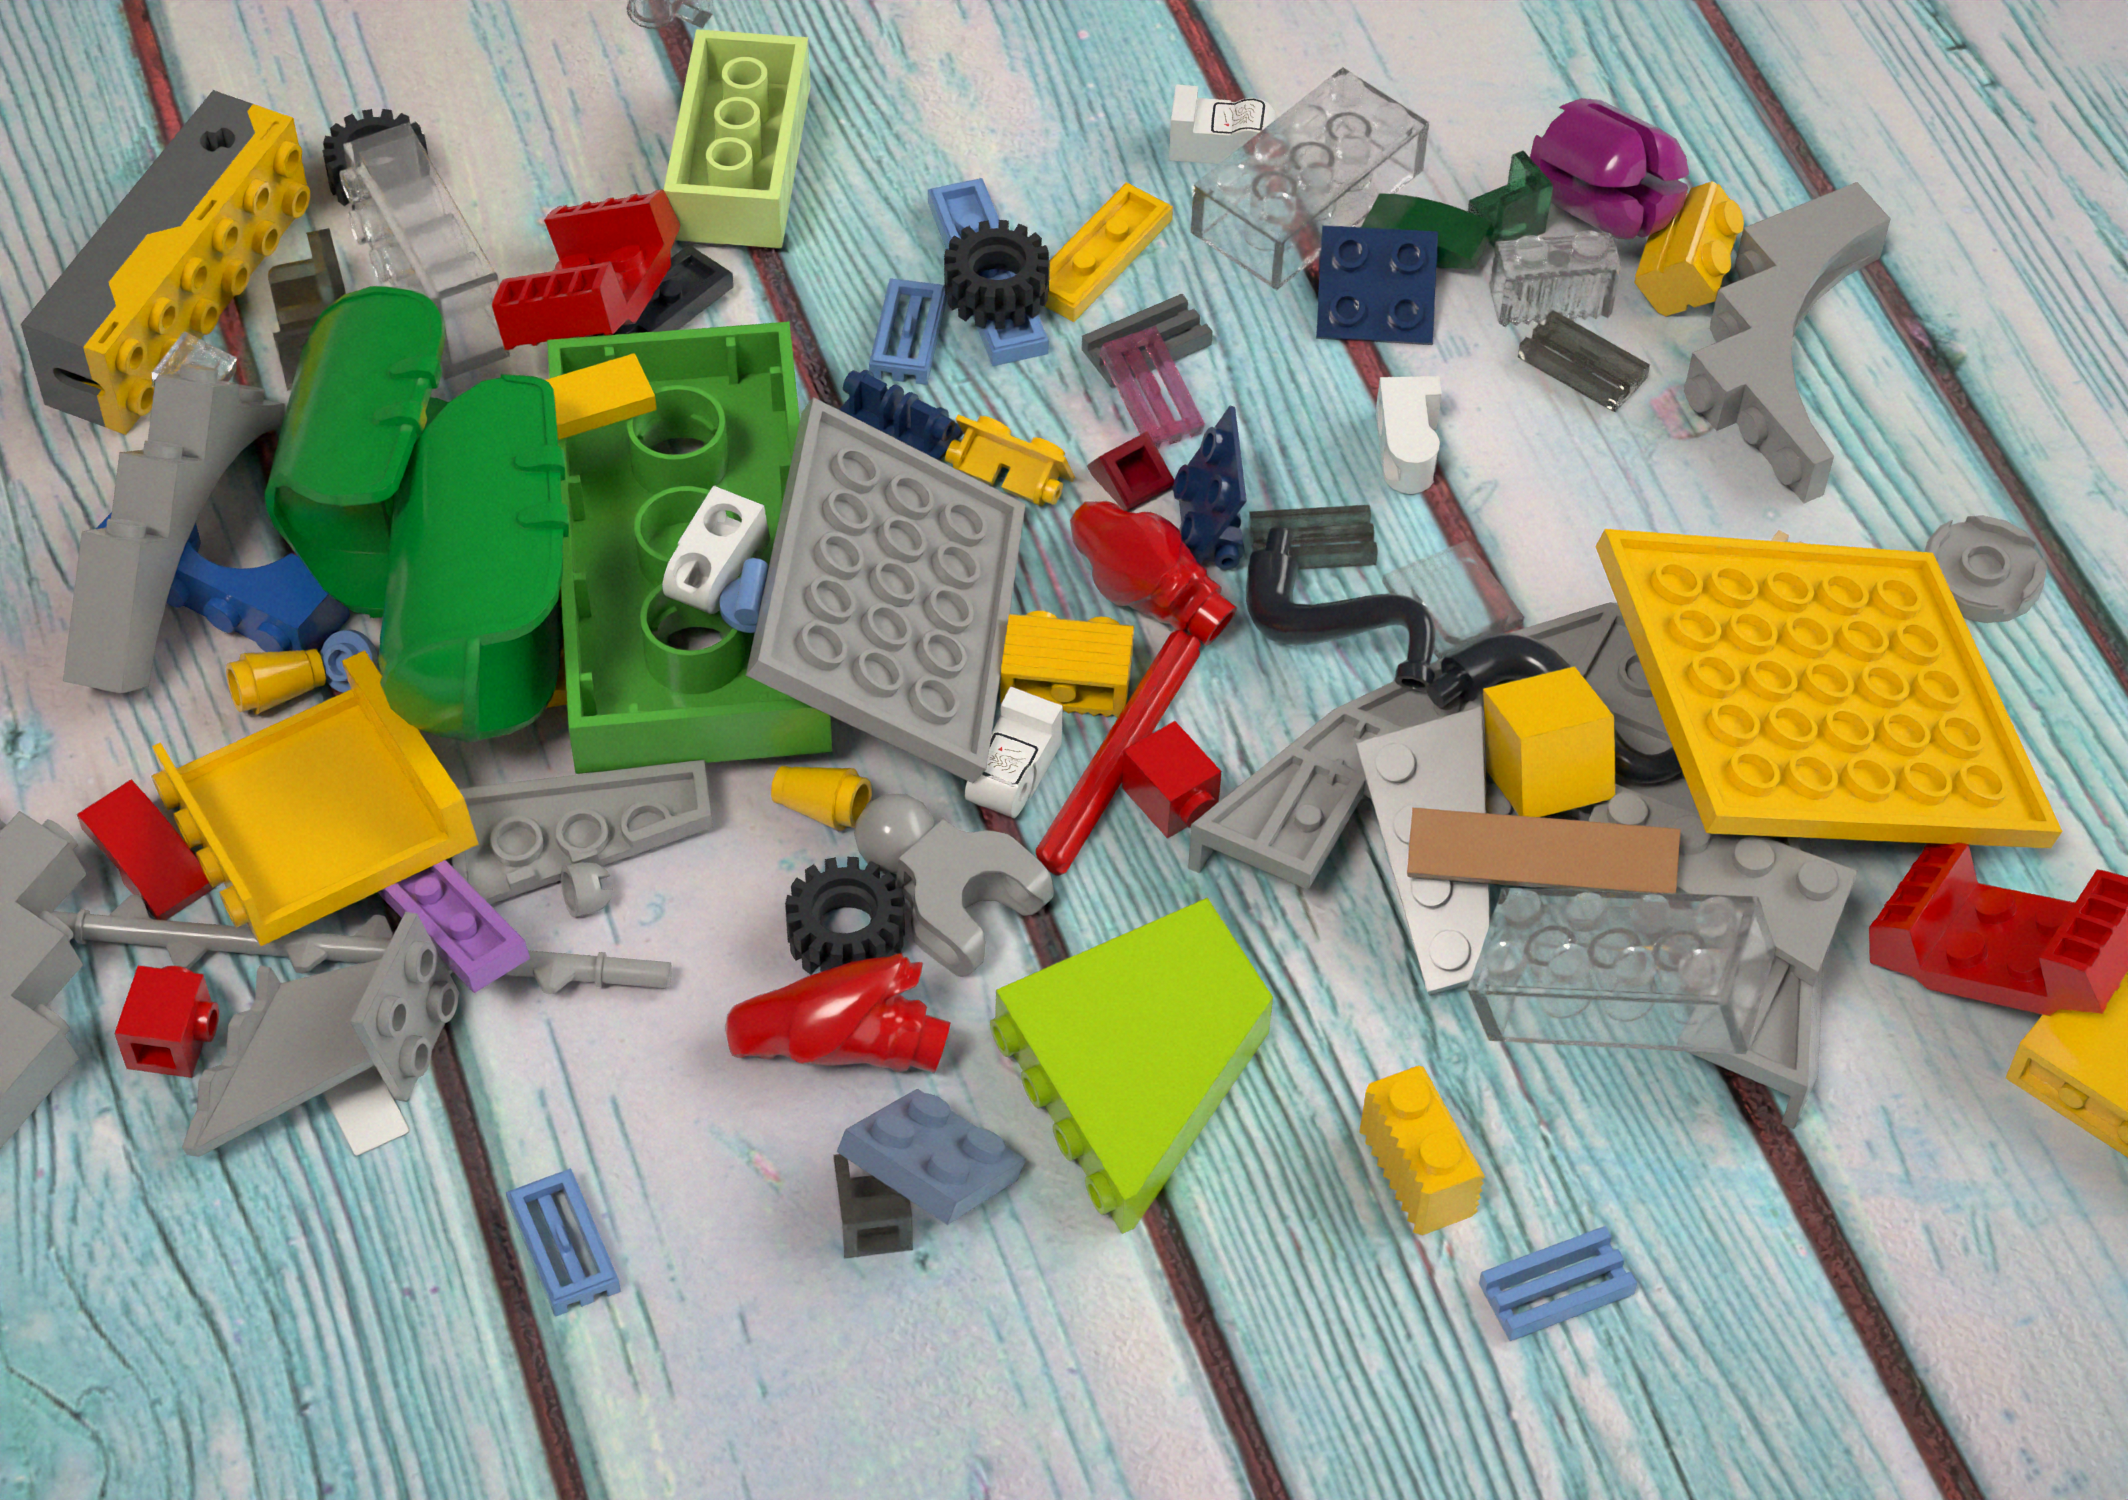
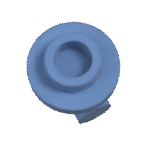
(743, 597)
(342, 646)

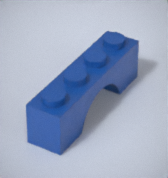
(269, 604)

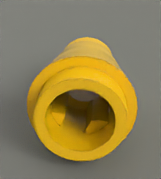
(271, 678)
(822, 793)

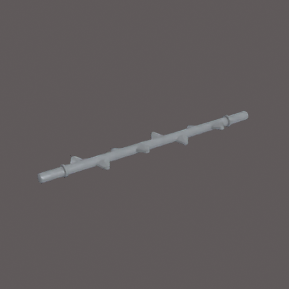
(305, 950)

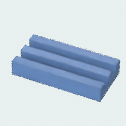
(902, 363)
(1547, 1260)
(581, 1288)

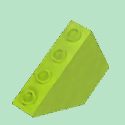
(1136, 1048)

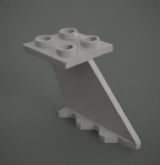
(324, 1031)

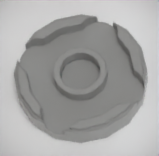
(1989, 567)

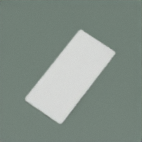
(366, 1111)

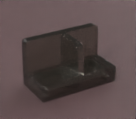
(308, 285)

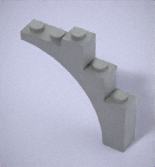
(1749, 369)
(158, 495)
(34, 963)

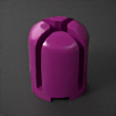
(1612, 169)

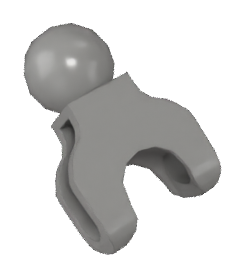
(947, 872)

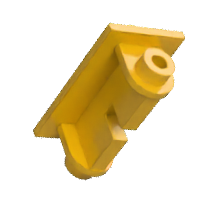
(1031, 465)

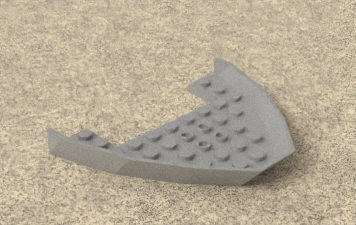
(1304, 797)

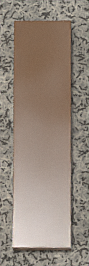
(1542, 852)

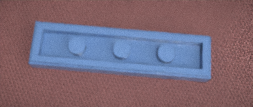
(965, 205)

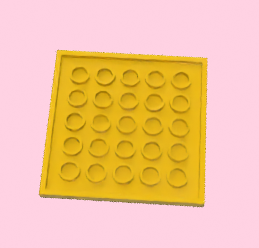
(1824, 692)

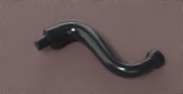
(1272, 610)
(1518, 657)

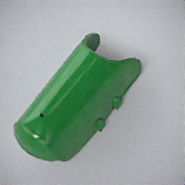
(350, 434)
(477, 565)

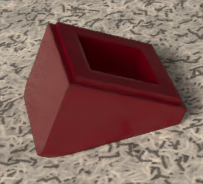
(1132, 472)

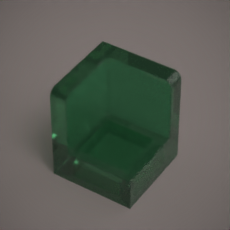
(1519, 206)

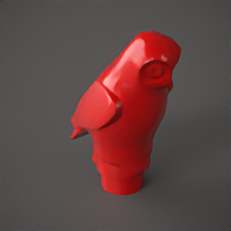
(1148, 567)
(843, 1019)

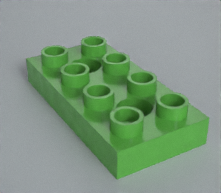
(627, 509)

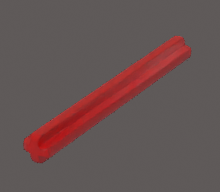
(1104, 771)

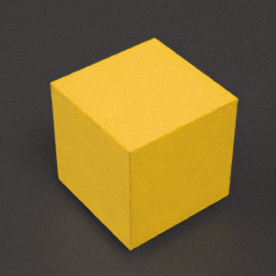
(1549, 743)

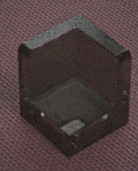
(870, 1214)

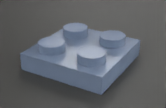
(931, 1155)

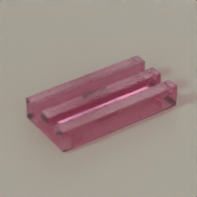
(1170, 430)

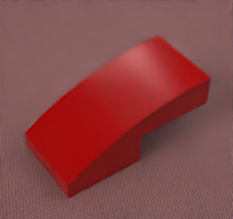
(145, 850)

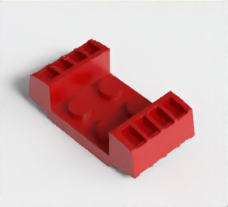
(605, 272)
(2003, 941)

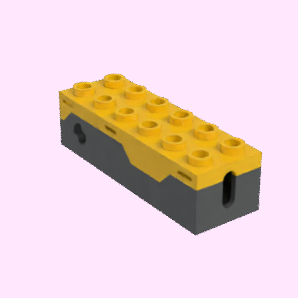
(167, 260)

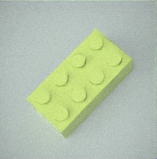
(738, 137)

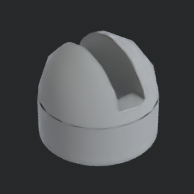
(582, 888)

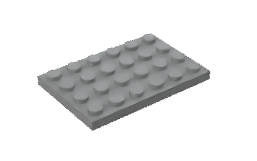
(889, 591)

